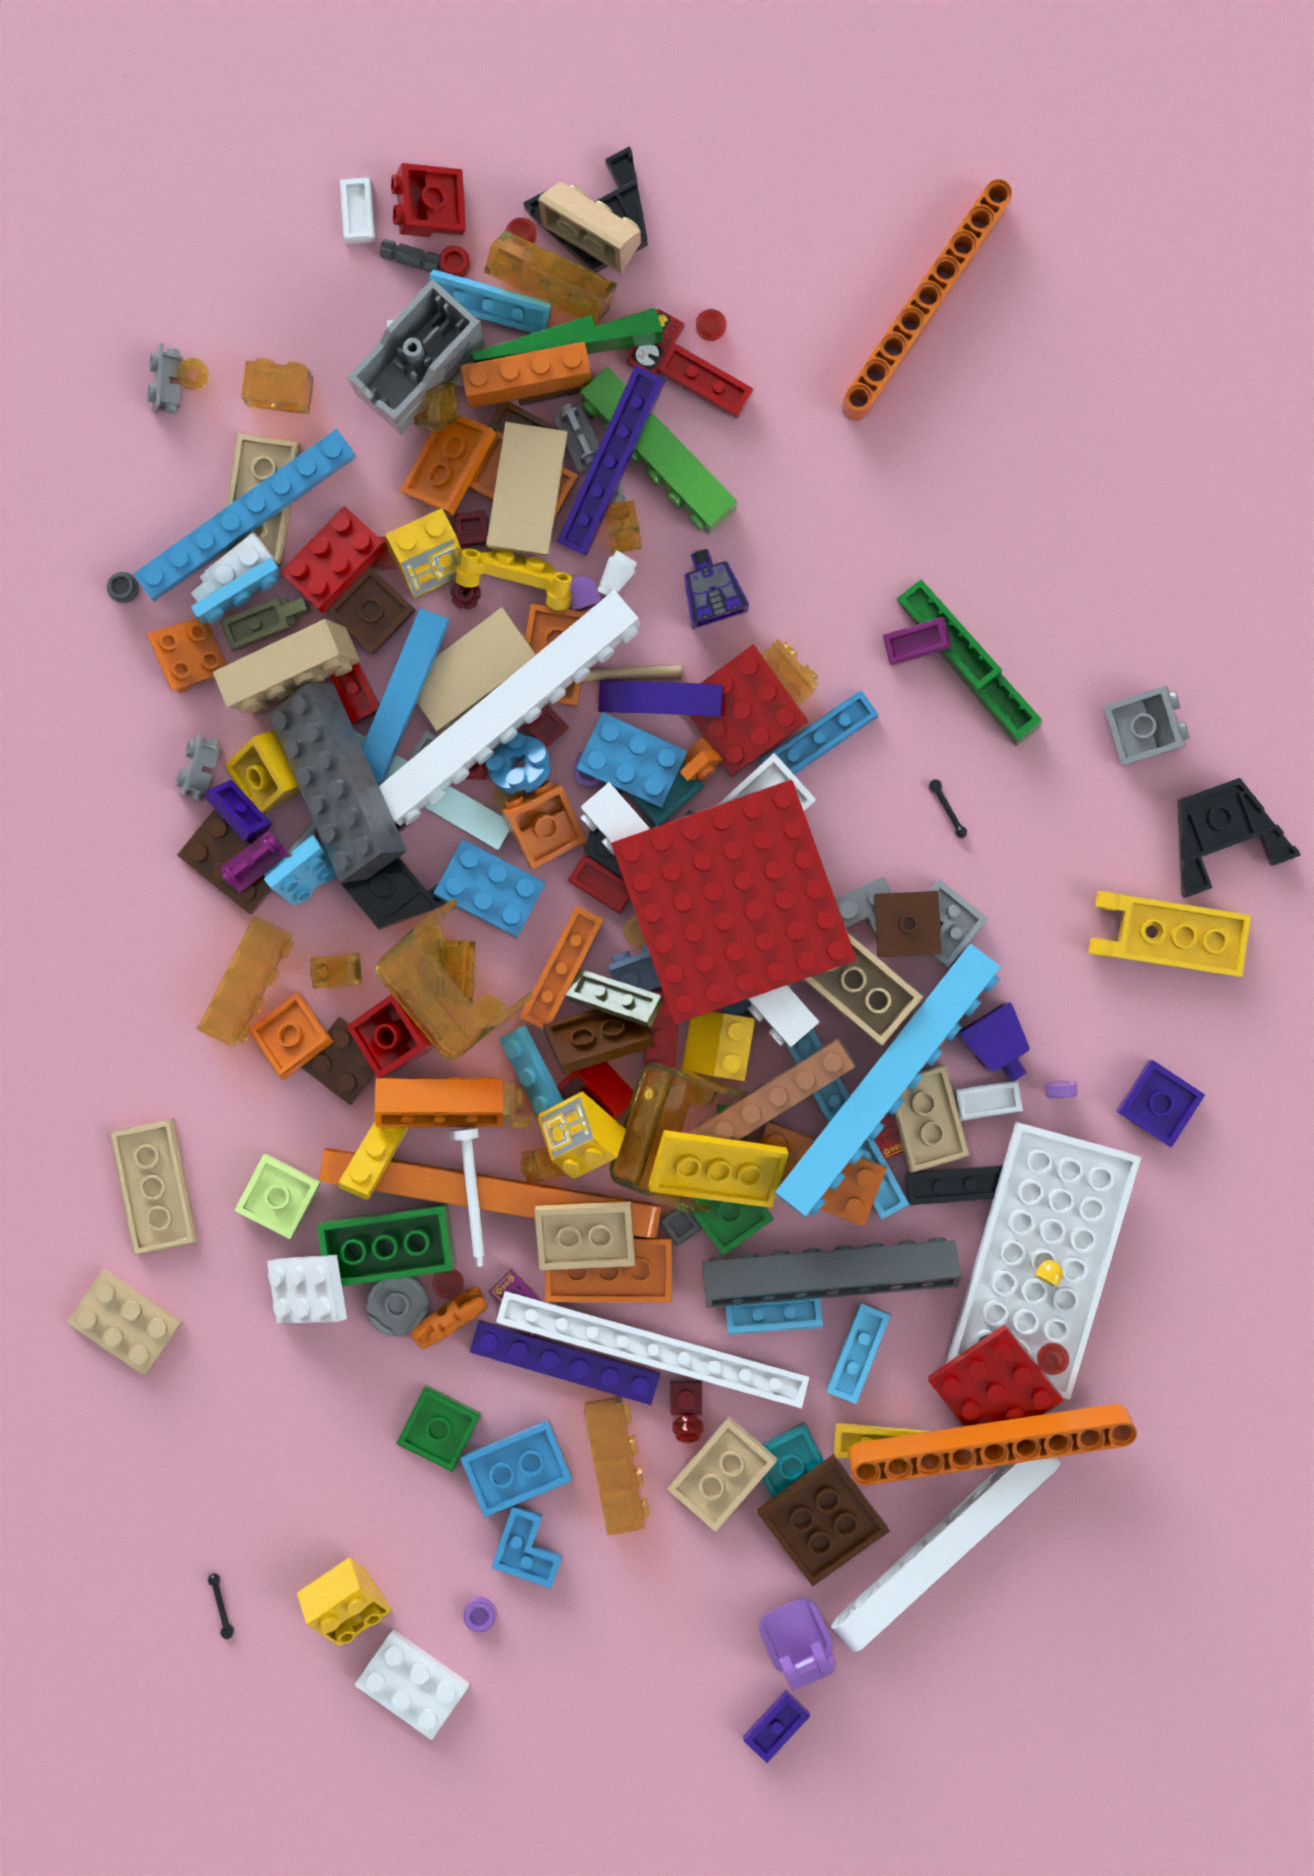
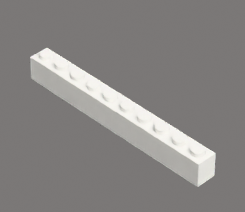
(508, 707)
(779, 1007)

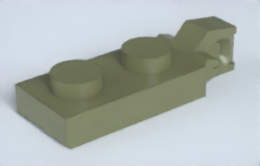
(263, 621)

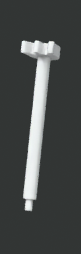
(466, 1137)

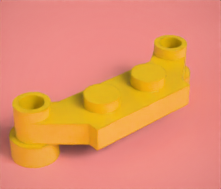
(516, 568)

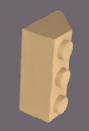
(589, 225)

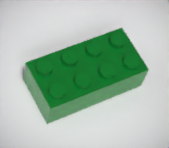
(390, 1244)

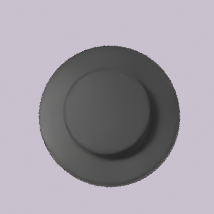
(123, 587)

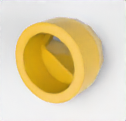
(1050, 1273)

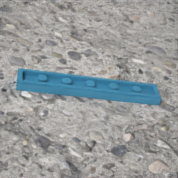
(403, 691)

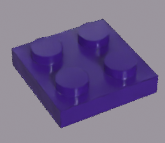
(1160, 1103)

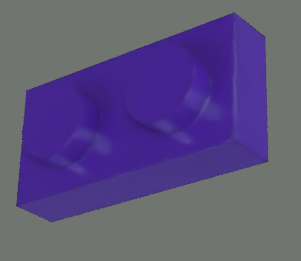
(238, 810)
(776, 1726)

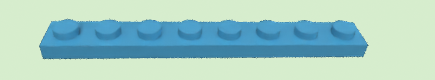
(245, 515)

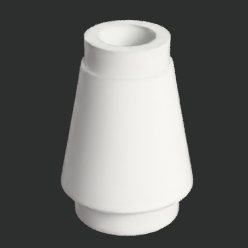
(616, 573)

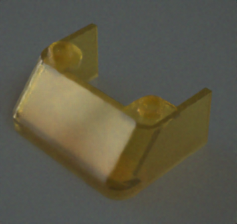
(434, 997)
(660, 1105)

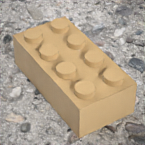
(286, 666)
(867, 994)

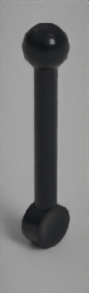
(935, 786)
(227, 1630)

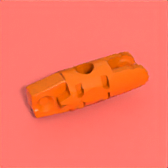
(449, 1318)

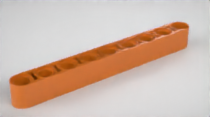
(934, 287)
(991, 1444)

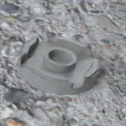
(397, 1305)

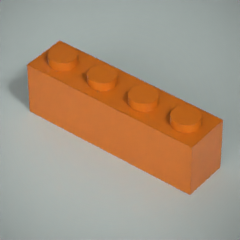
(526, 375)
(438, 1102)

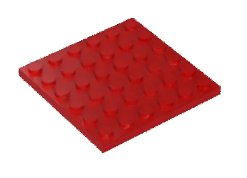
(733, 901)

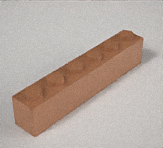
(779, 1093)

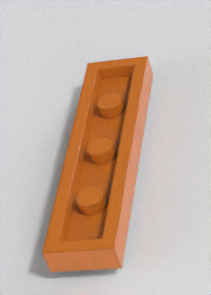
(562, 967)

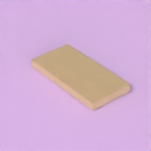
(254, 462)
(527, 489)
(473, 669)
(153, 1187)

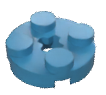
(507, 755)

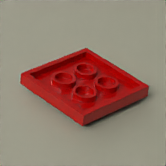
(754, 711)
(995, 1382)

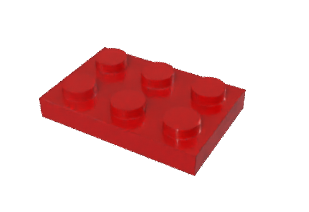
(333, 559)

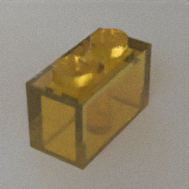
(277, 386)

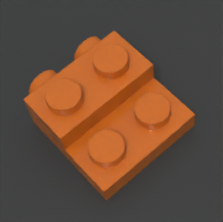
(543, 824)

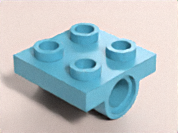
(302, 873)

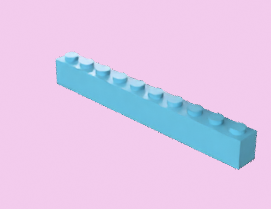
(886, 1081)

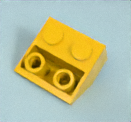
(343, 1603)

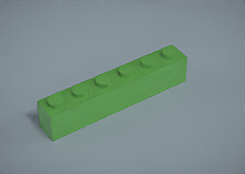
(664, 458)

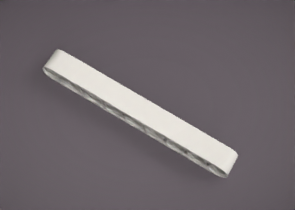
(939, 1550)

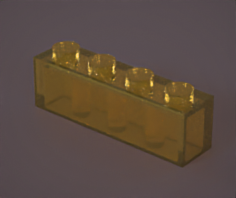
(549, 277)
(245, 982)
(615, 1465)

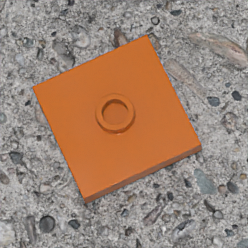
(291, 1036)

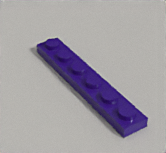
(611, 460)
(565, 1362)

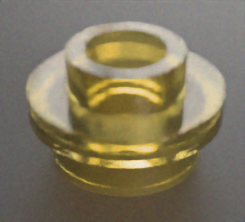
(192, 364)

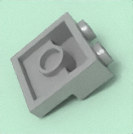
(1146, 725)

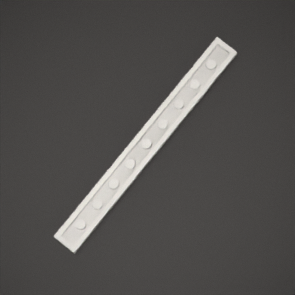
(652, 1349)

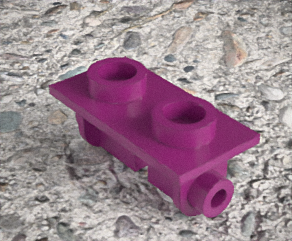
(253, 861)

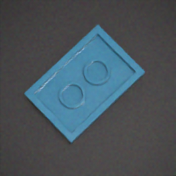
(631, 760)
(489, 888)
(516, 1468)

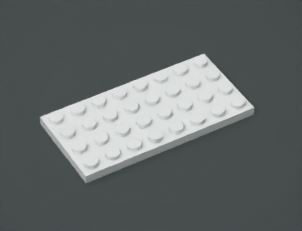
(1056, 1204)

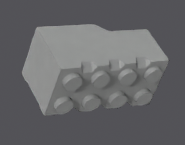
(416, 354)

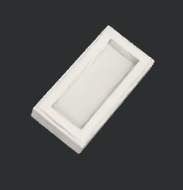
(357, 210)
(988, 1100)

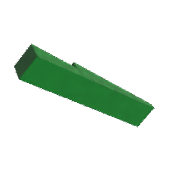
(623, 333)
(974, 665)

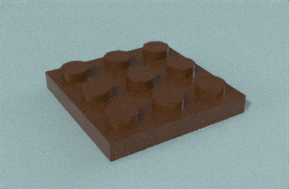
(823, 1520)

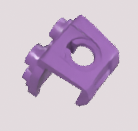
(798, 1642)

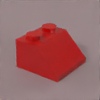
(388, 1037)
(601, 1085)

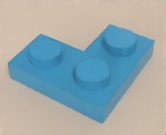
(518, 1554)

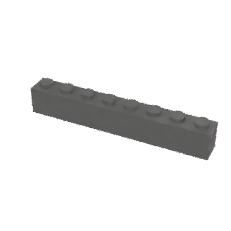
(831, 1273)

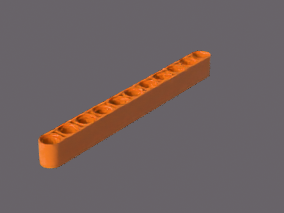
(494, 1192)

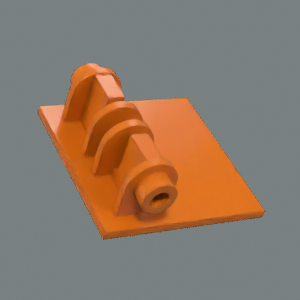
(186, 653)

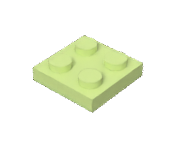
(277, 1196)

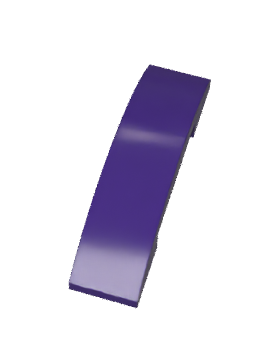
(660, 698)

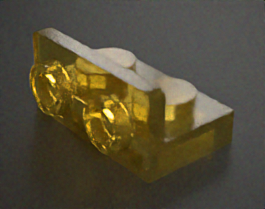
(511, 1101)

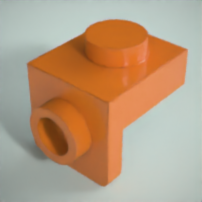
(700, 761)

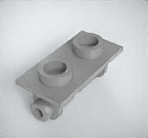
(161, 391)
(581, 438)
(199, 755)

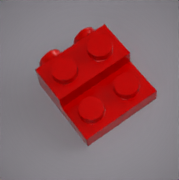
(428, 200)

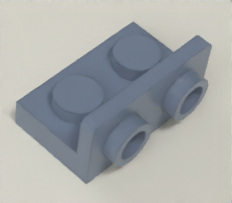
(635, 970)

